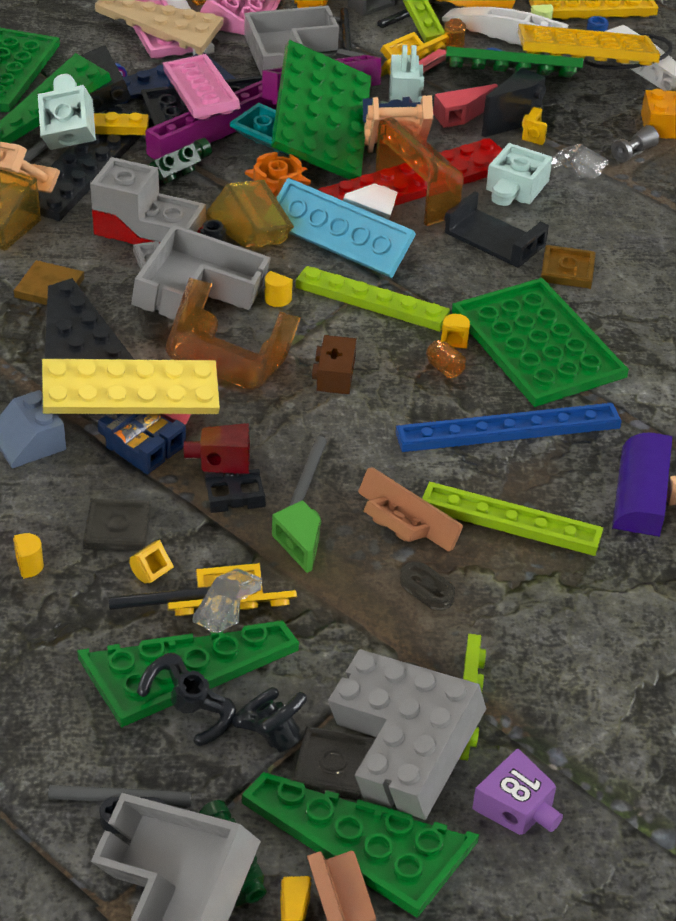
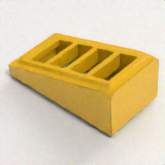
(295, 897)

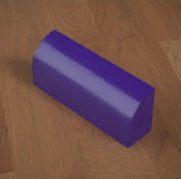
(643, 484)

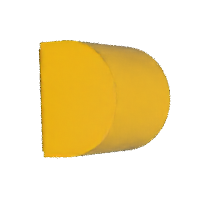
(278, 289)
(456, 330)
(28, 554)
(150, 562)

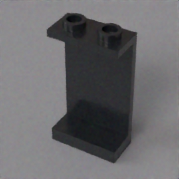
(113, 91)
(493, 235)

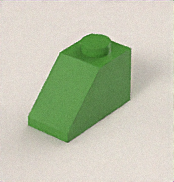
(298, 532)

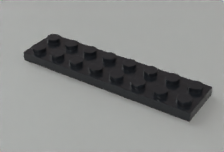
(80, 166)

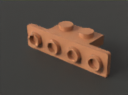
(406, 512)

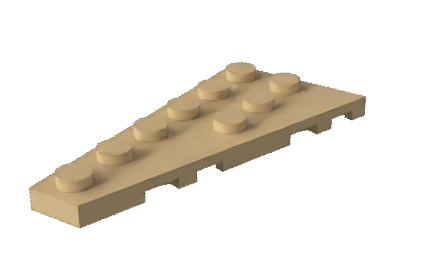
(165, 22)

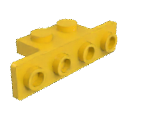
(423, 49)
(206, 577)

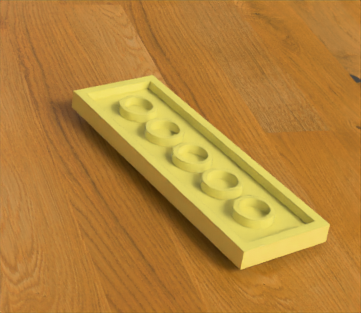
(129, 386)

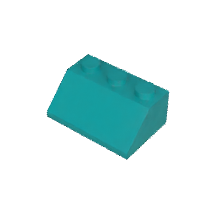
(257, 125)

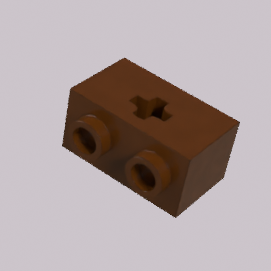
(335, 364)

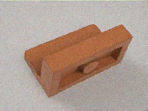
(341, 887)

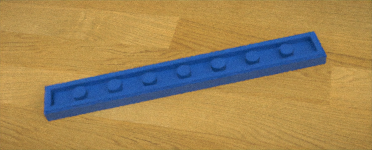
(507, 427)

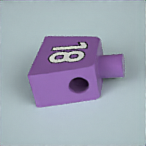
(518, 796)

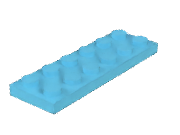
(345, 228)

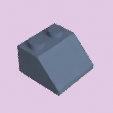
(29, 433)

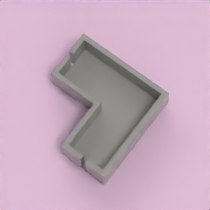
(271, 30)
(183, 253)
(418, 726)
(181, 857)

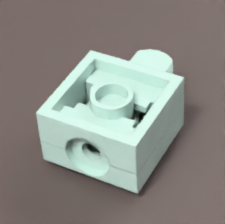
(406, 76)
(66, 114)
(517, 175)

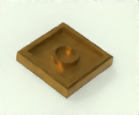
(568, 266)
(41, 274)

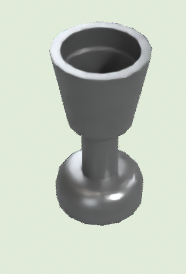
(643, 139)

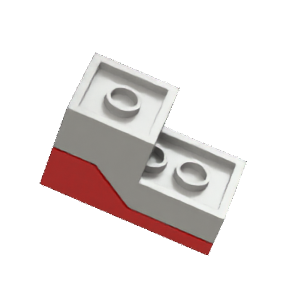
(133, 210)

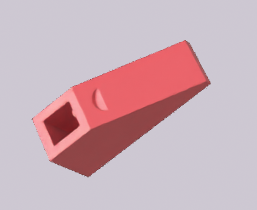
(460, 106)

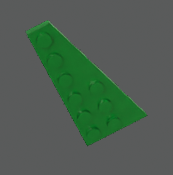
(26, 114)
(215, 656)

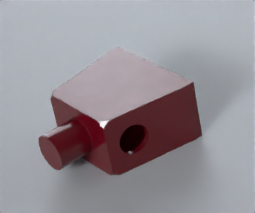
(222, 449)

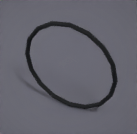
(631, 66)

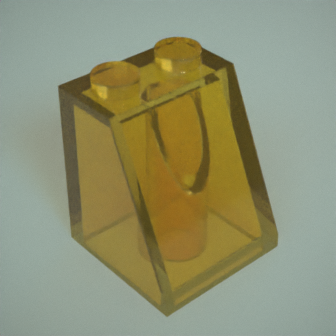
(17, 206)
(250, 214)

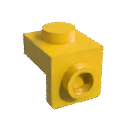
(533, 128)

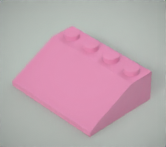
(234, 10)

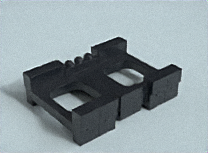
(236, 497)

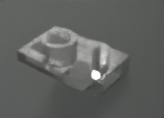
(582, 159)
(222, 602)

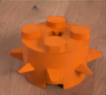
(276, 170)

